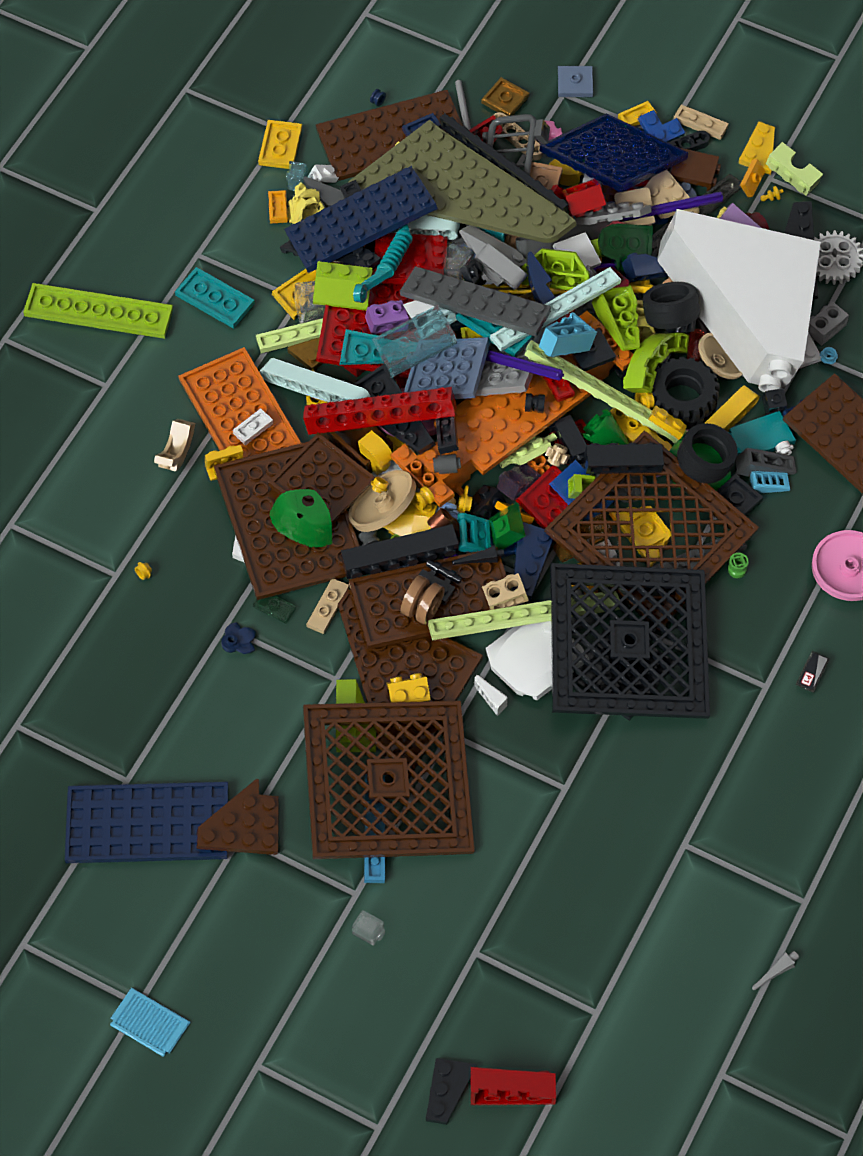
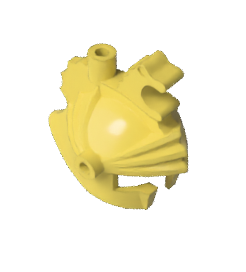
(303, 204)

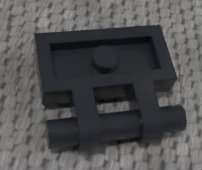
(451, 576)

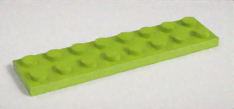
(98, 310)

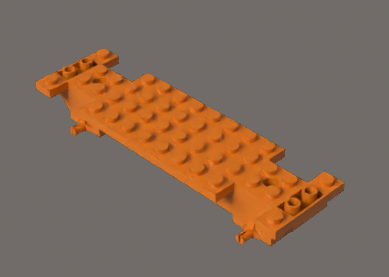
(498, 426)

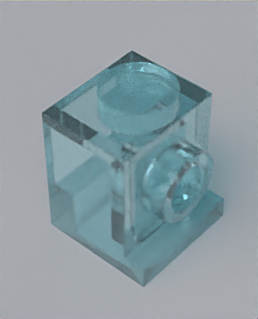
(296, 174)

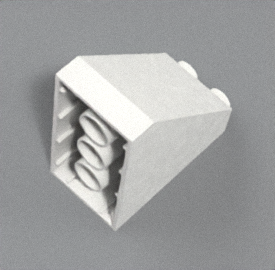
(749, 288)

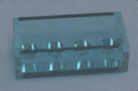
(414, 341)

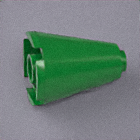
(604, 430)

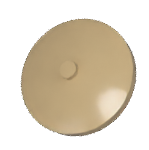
(376, 509)

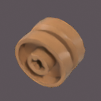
(422, 599)

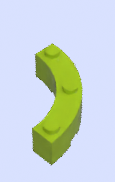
(652, 350)

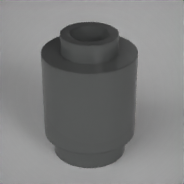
(446, 464)

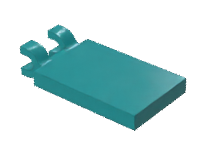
(762, 433)

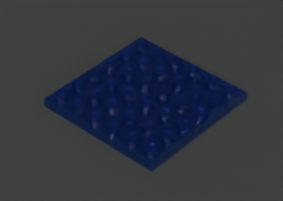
(613, 152)

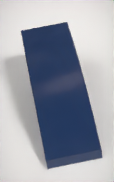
(538, 280)

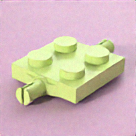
(529, 451)

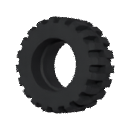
(690, 374)

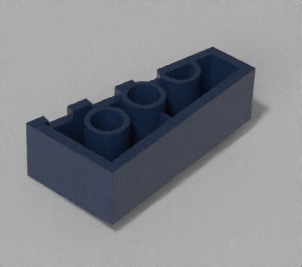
(531, 558)

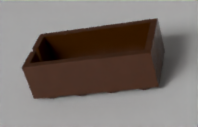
(348, 443)

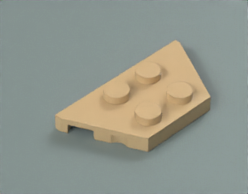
(666, 189)

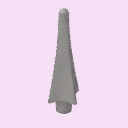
(783, 964)

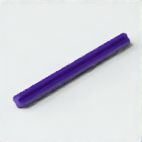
(681, 205)
(524, 365)

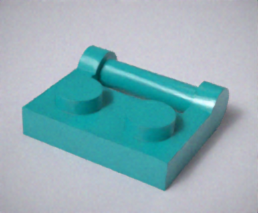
(478, 533)

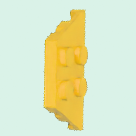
(648, 530)

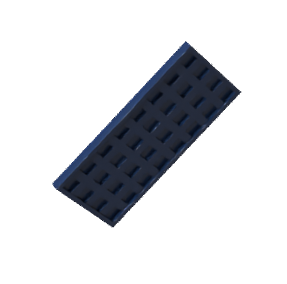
(360, 218)
(140, 821)

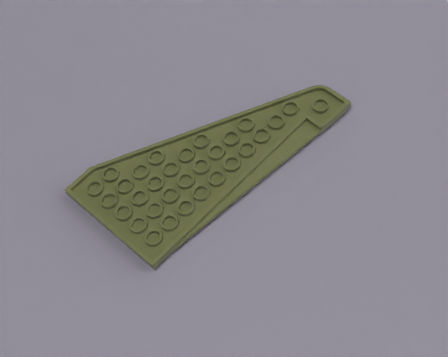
(470, 187)

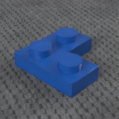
(665, 132)

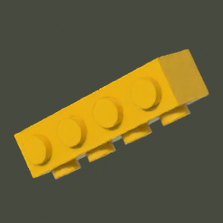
(633, 428)

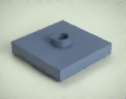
(575, 81)

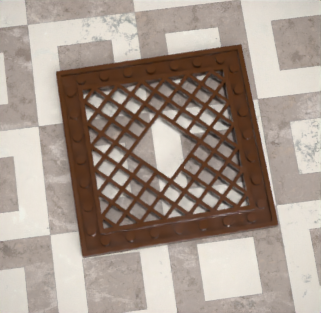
(740, 526)

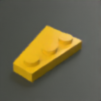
(759, 146)

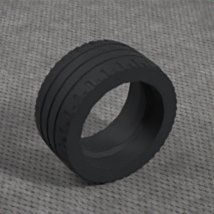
(671, 305)
(699, 469)

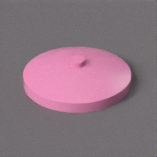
(839, 565)

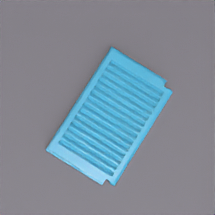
(149, 1022)

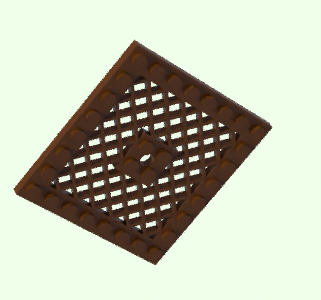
(383, 845)

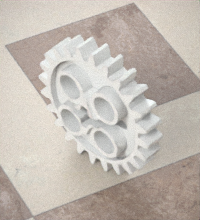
(835, 257)

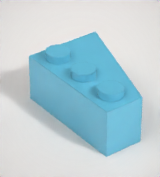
(567, 337)

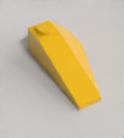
(412, 520)

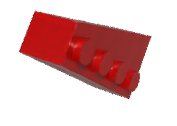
(512, 1087)

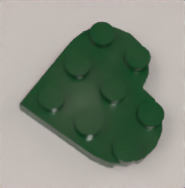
(624, 239)

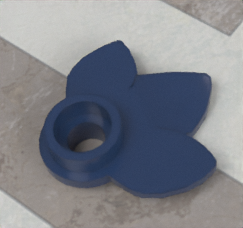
(238, 639)

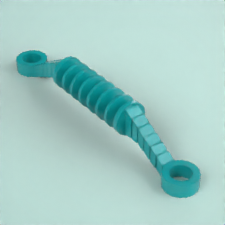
(387, 265)

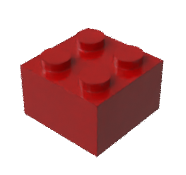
(584, 198)

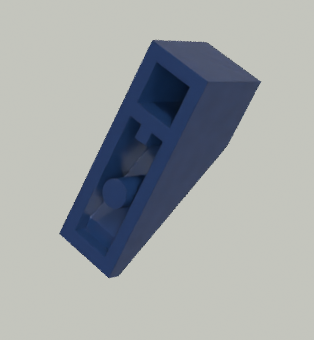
(642, 267)

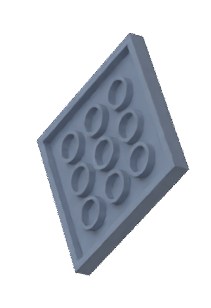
(454, 367)

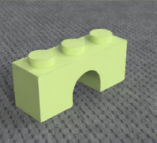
(802, 179)

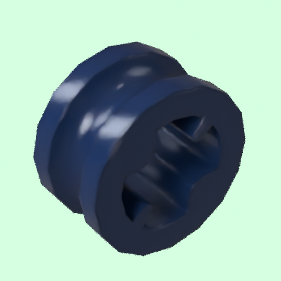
(378, 97)

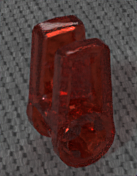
(693, 350)

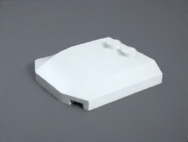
(524, 659)

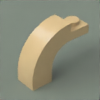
(177, 445)

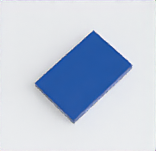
(560, 485)

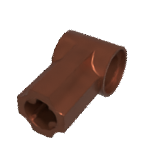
(443, 518)

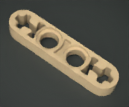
(514, 140)

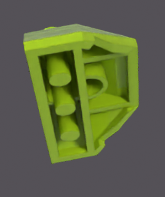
(563, 268)

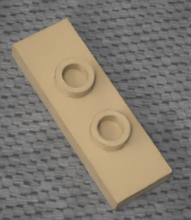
(327, 606)

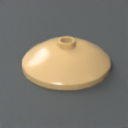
(716, 358)

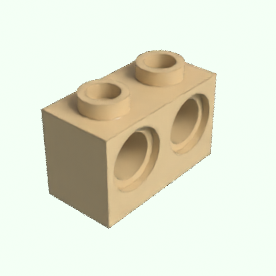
(506, 597)

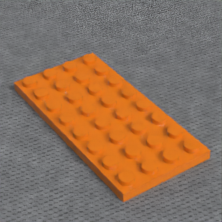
(228, 394)

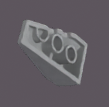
(477, 240)

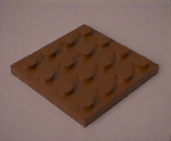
(328, 472)

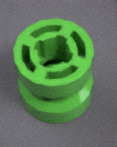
(738, 565)

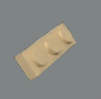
(701, 122)

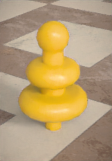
(770, 195)

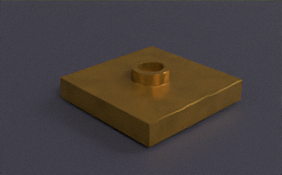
(505, 97)

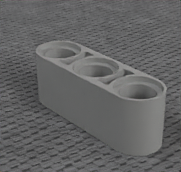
(501, 266)

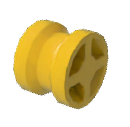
(422, 498)

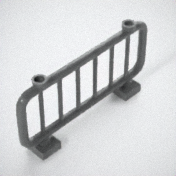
(537, 129)

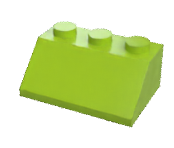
(336, 285)

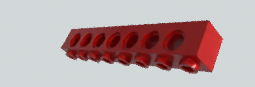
(380, 410)

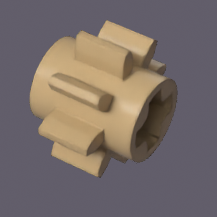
(557, 455)

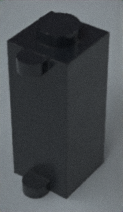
(569, 437)

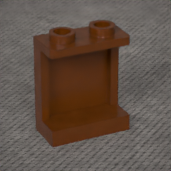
(697, 169)

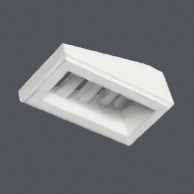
(492, 696)

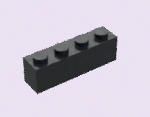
(623, 458)

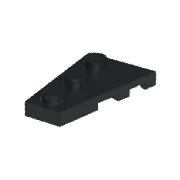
(447, 1087)

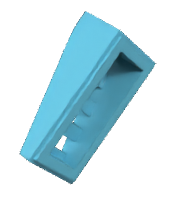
(756, 476)

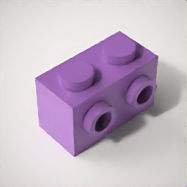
(385, 316)

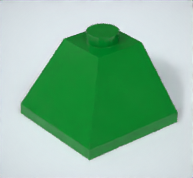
(507, 526)

